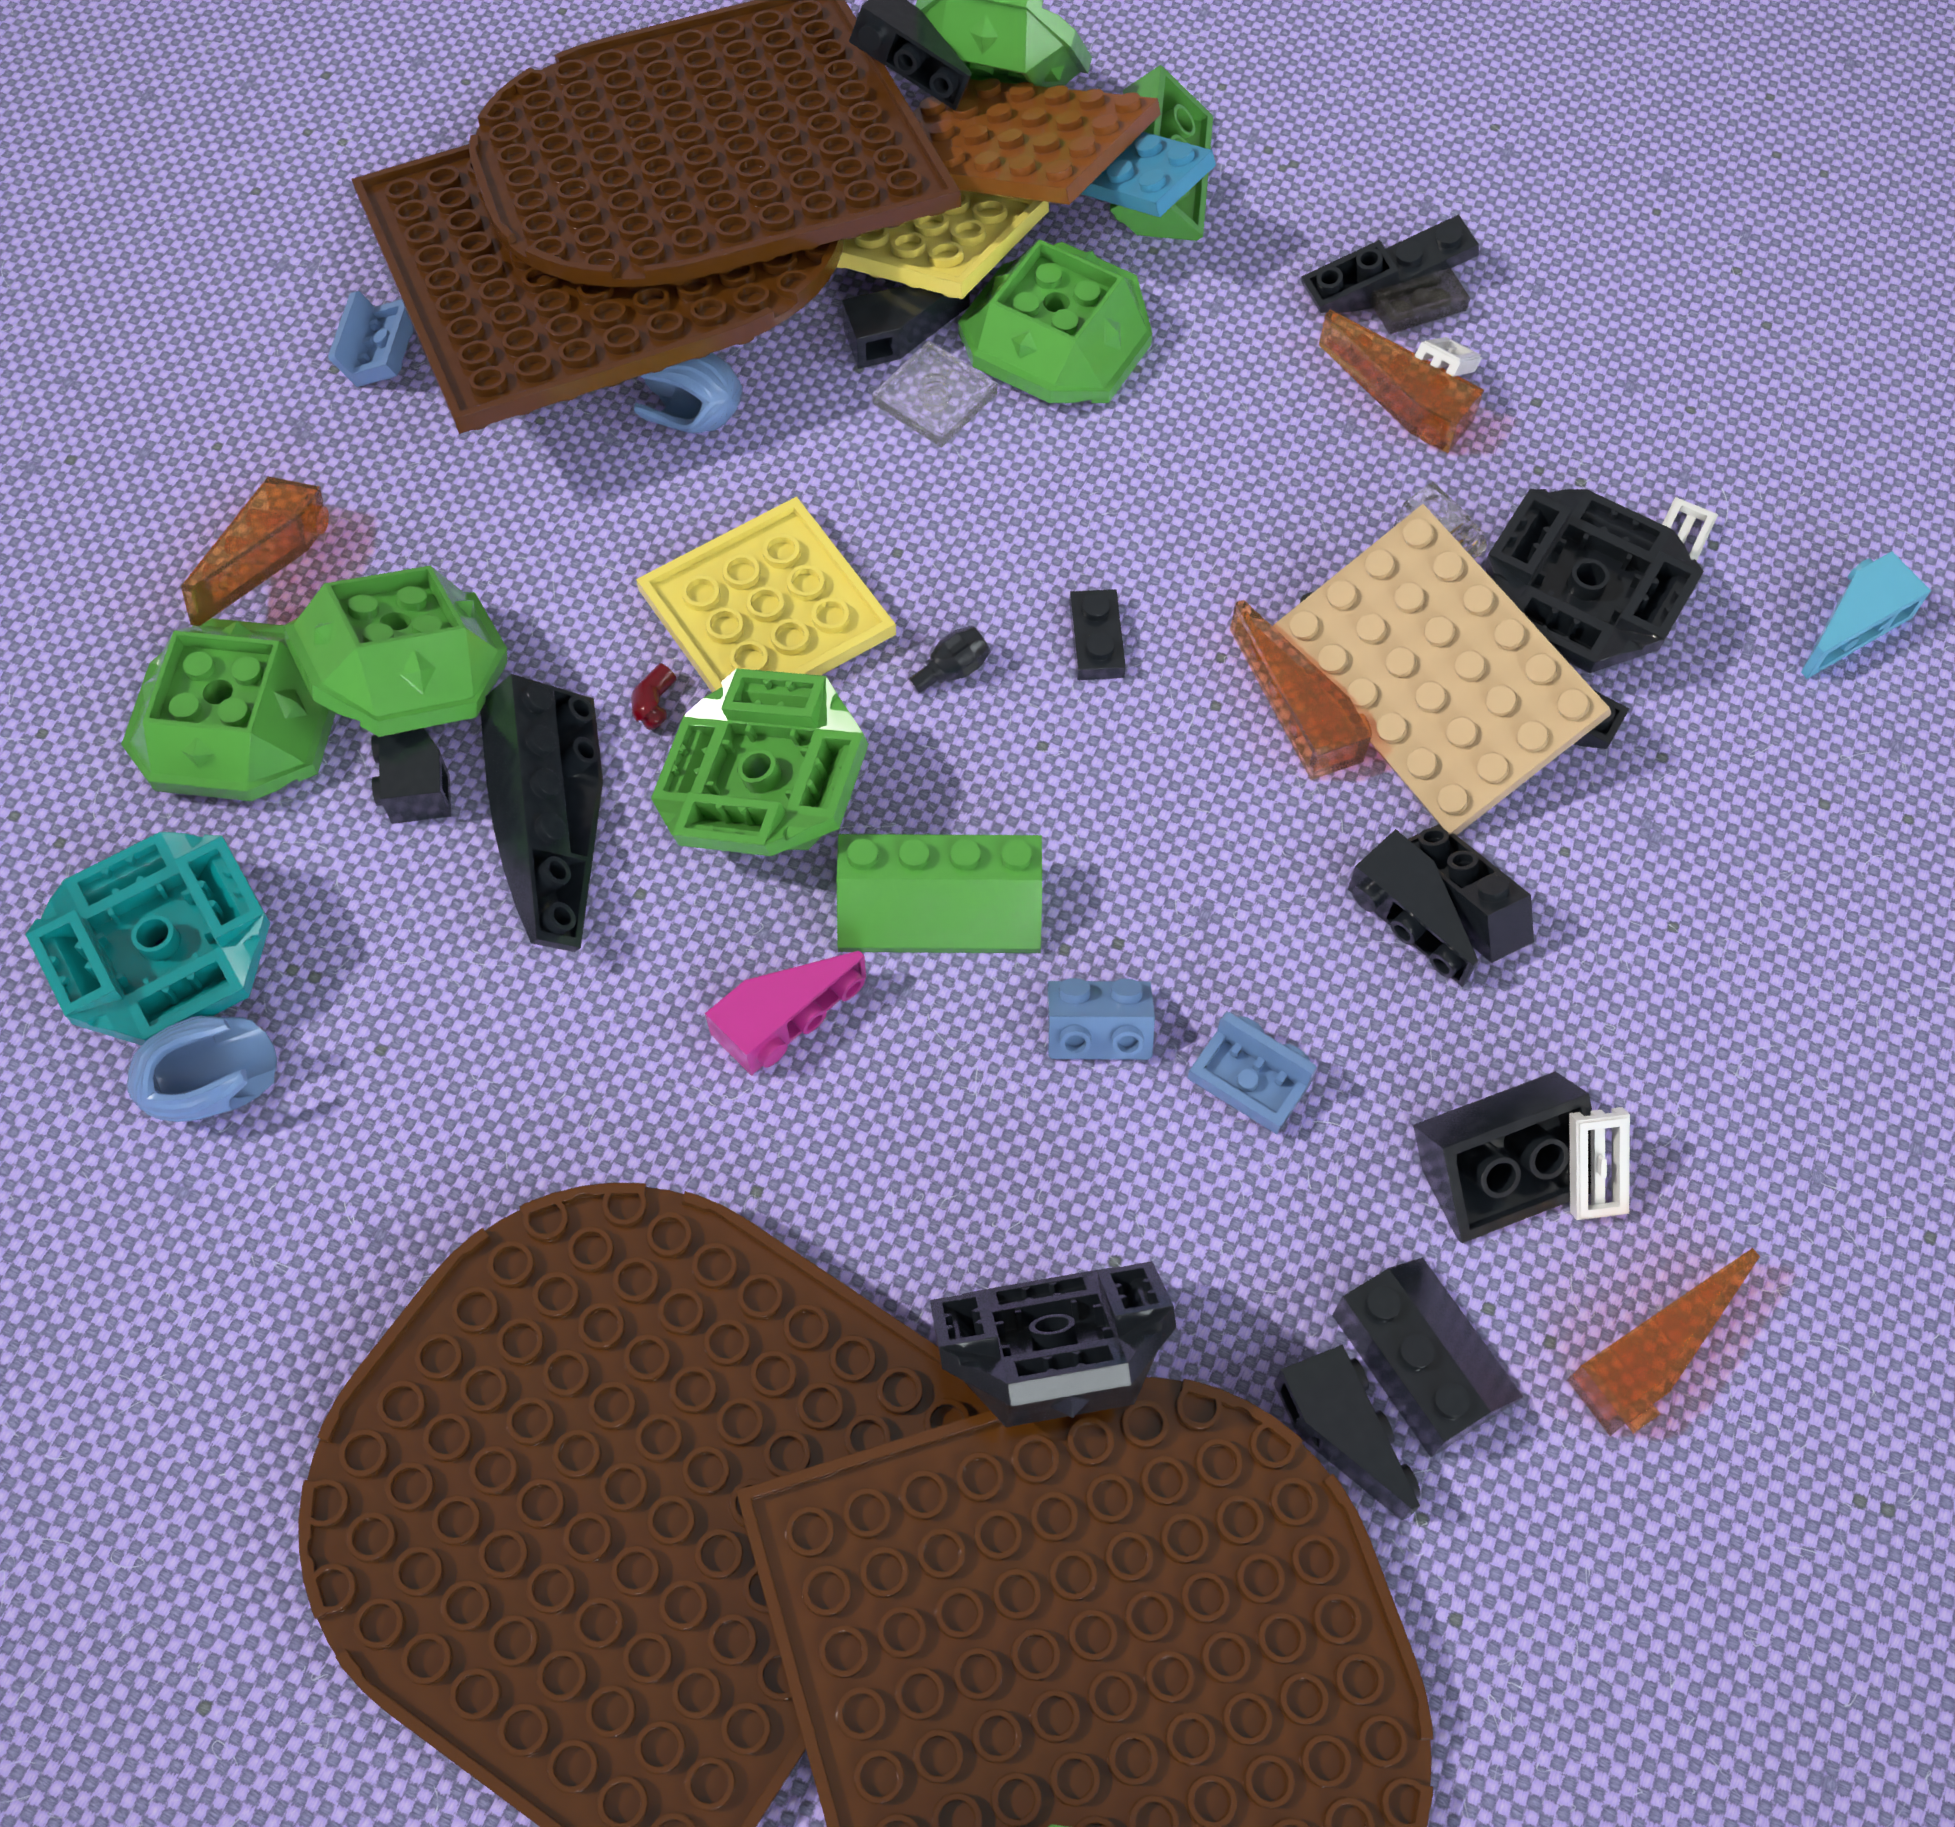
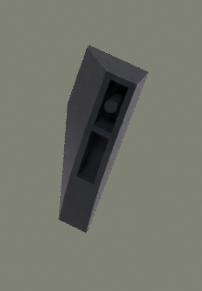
(544, 802)

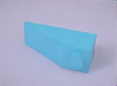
(1875, 602)

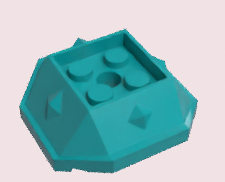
(107, 918)

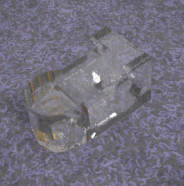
(1449, 515)

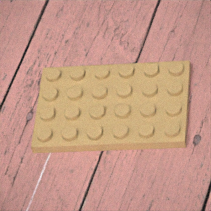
(1443, 669)

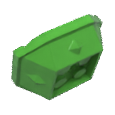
(1010, 40)
(1058, 325)
(397, 650)
(226, 714)
(761, 765)

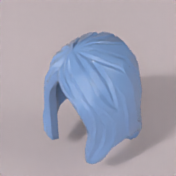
(696, 394)
(201, 1068)

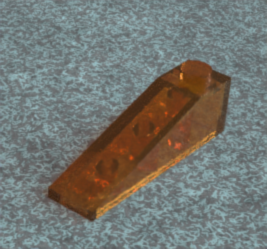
(1410, 389)
(260, 541)
(1309, 706)
(1647, 1362)

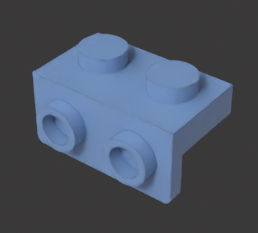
(371, 340)
(1100, 1019)
(1253, 1071)

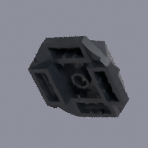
(1593, 575)
(1056, 1341)

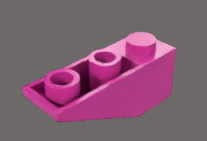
(775, 1008)

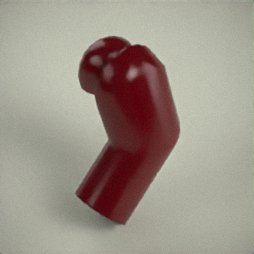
(646, 697)

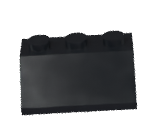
(1503, 1155)
(1425, 1354)

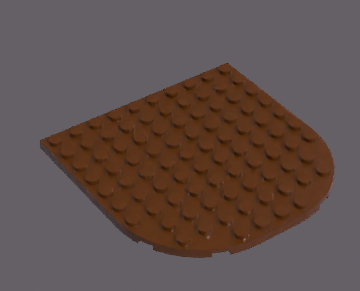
(703, 148)
(525, 339)
(541, 1513)
(1093, 1627)

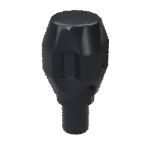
(952, 658)

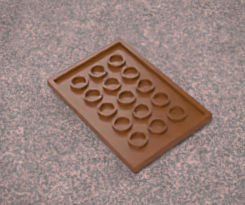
(1033, 137)

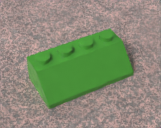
(1181, 120)
(939, 893)

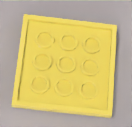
(946, 250)
(766, 600)

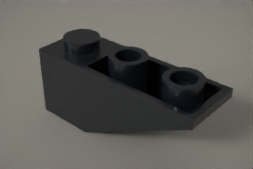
(912, 47)
(895, 321)
(411, 777)
(1412, 898)
(1487, 901)
(1338, 1421)

